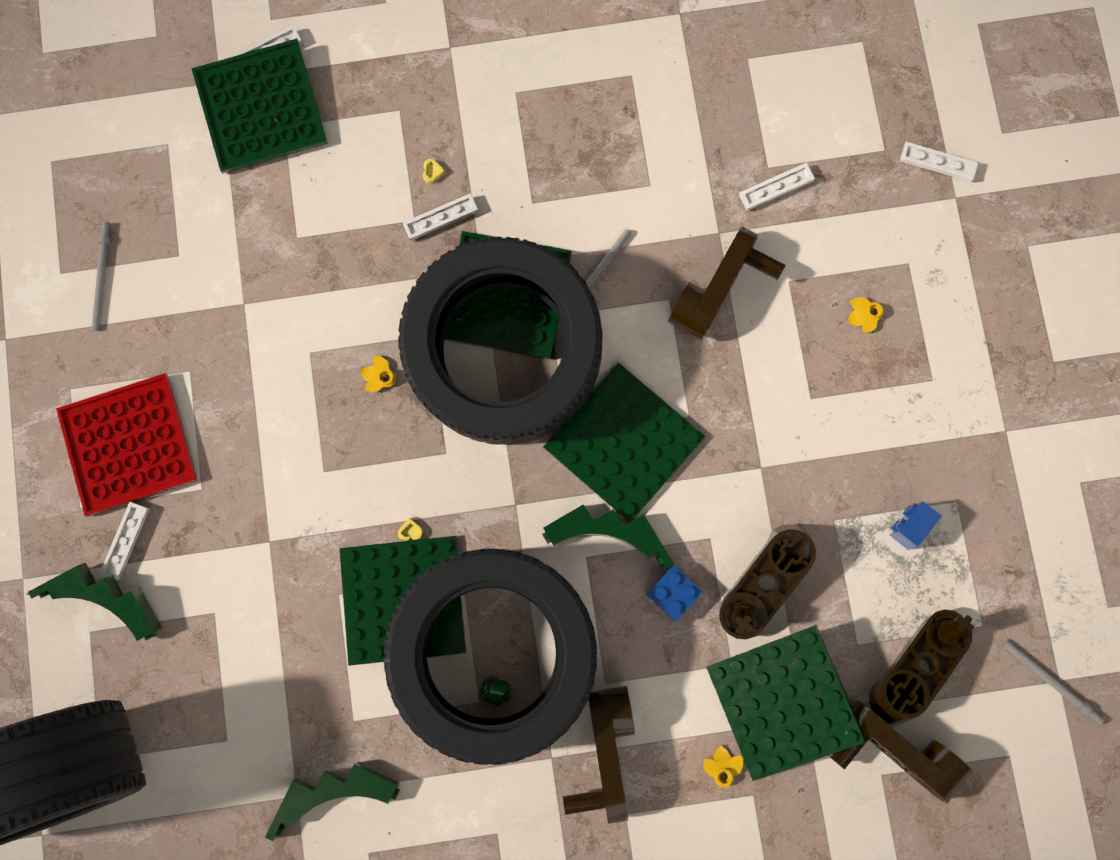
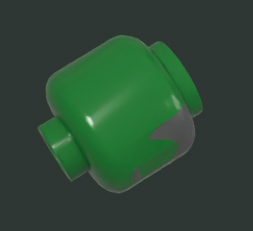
(495, 691)

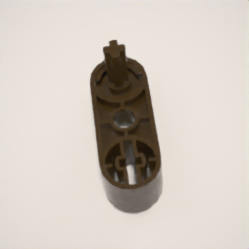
(698, 307)
(743, 595)
(942, 647)
(610, 719)
(933, 768)

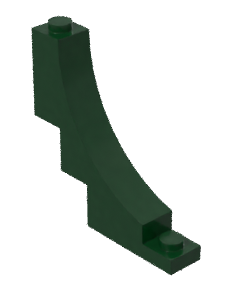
(635, 533)
(80, 584)
(304, 797)

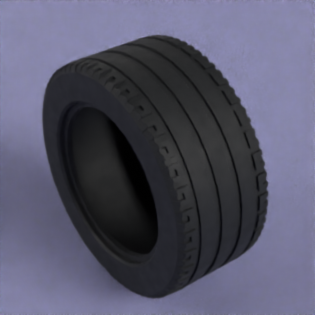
(486, 267)
(472, 737)
(65, 766)

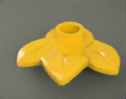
(862, 316)
(375, 375)
(723, 763)

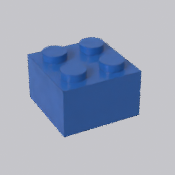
(915, 525)
(674, 593)

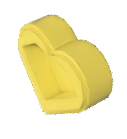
(433, 171)
(410, 530)

